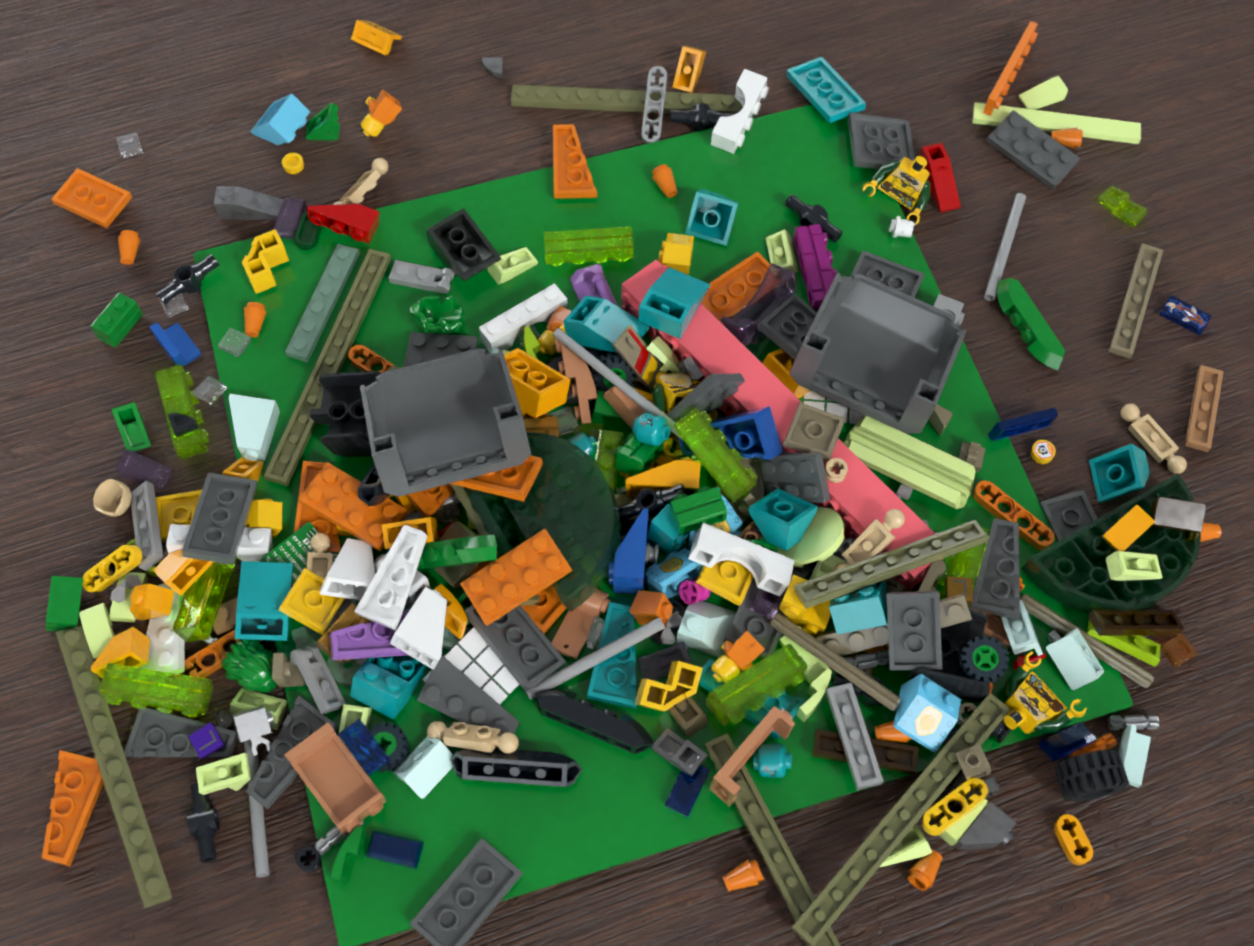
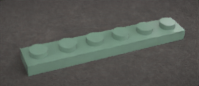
(322, 303)

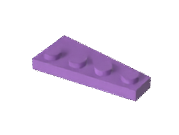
(364, 641)

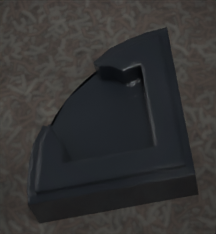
(182, 424)

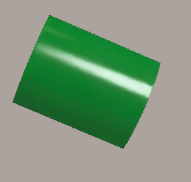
(63, 603)

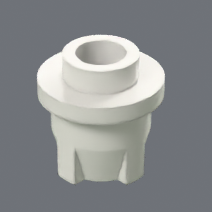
(901, 227)

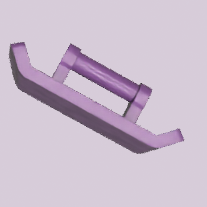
(591, 282)

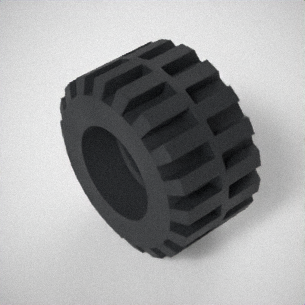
(1091, 775)

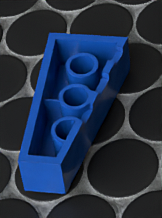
(748, 432)

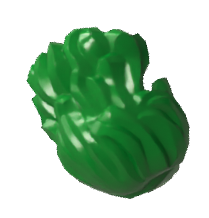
(437, 317)
(250, 666)

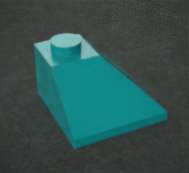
(711, 216)
(1119, 472)
(782, 518)

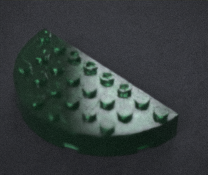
(575, 509)
(1077, 570)

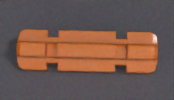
(1104, 743)

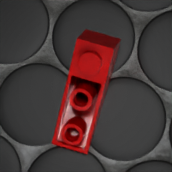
(941, 177)
(347, 219)

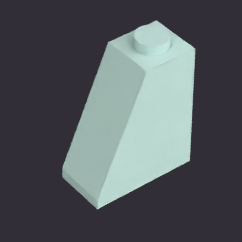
(253, 424)

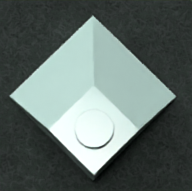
(705, 627)

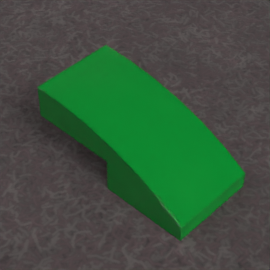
(351, 848)

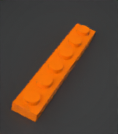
(1009, 73)

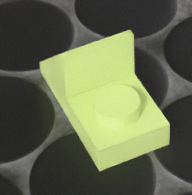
(223, 774)

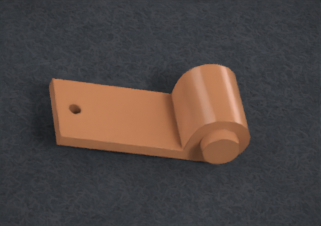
(577, 624)

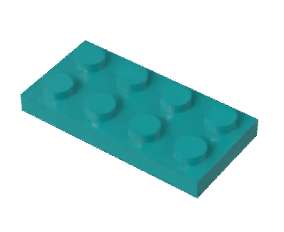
(825, 89)

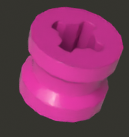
(690, 594)

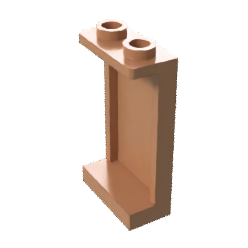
(336, 779)
(722, 782)

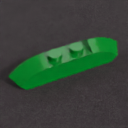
(1030, 323)
(458, 552)

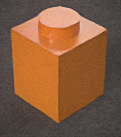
(650, 606)

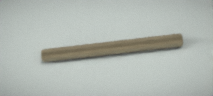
(1098, 648)
(836, 662)

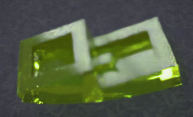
(1119, 205)

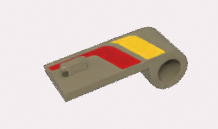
(638, 358)

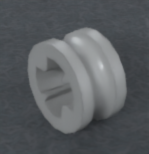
(651, 554)

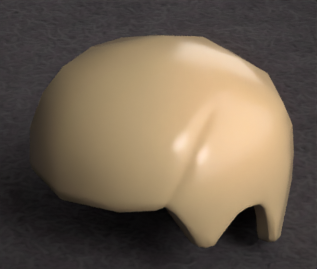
(112, 498)

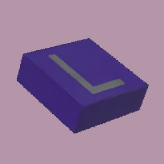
(206, 740)

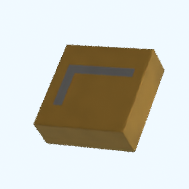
(959, 585)

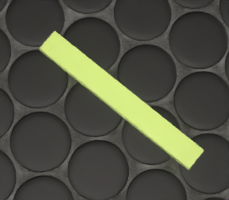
(1051, 121)

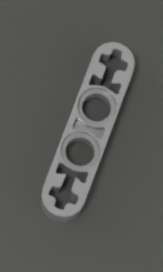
(651, 105)

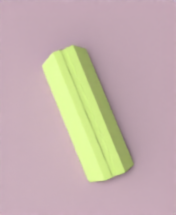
(911, 462)

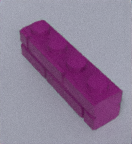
(814, 262)

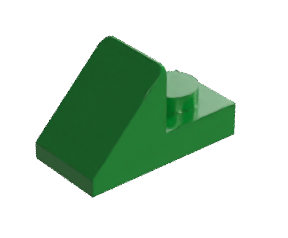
(324, 124)
(131, 427)

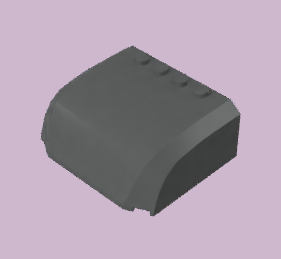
(878, 352)
(444, 421)

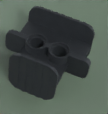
(341, 396)
(951, 675)

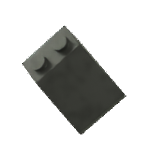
(462, 245)

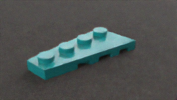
(615, 678)
(784, 701)

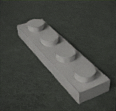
(146, 525)
(854, 736)

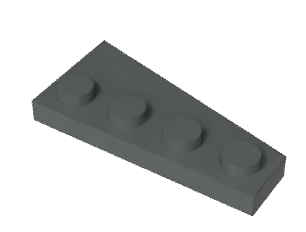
(999, 574)
(463, 700)
(166, 736)
(276, 771)

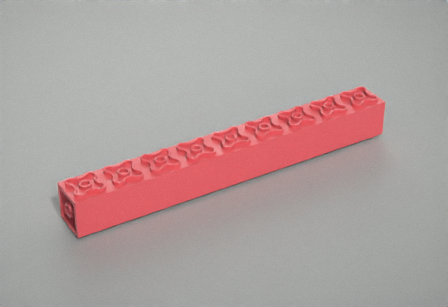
(717, 351)

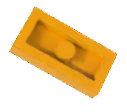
(374, 36)

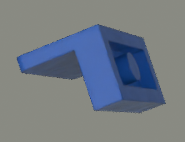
(176, 343)

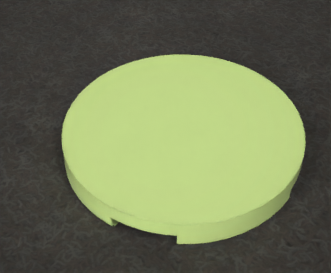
(820, 539)

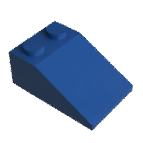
(628, 569)

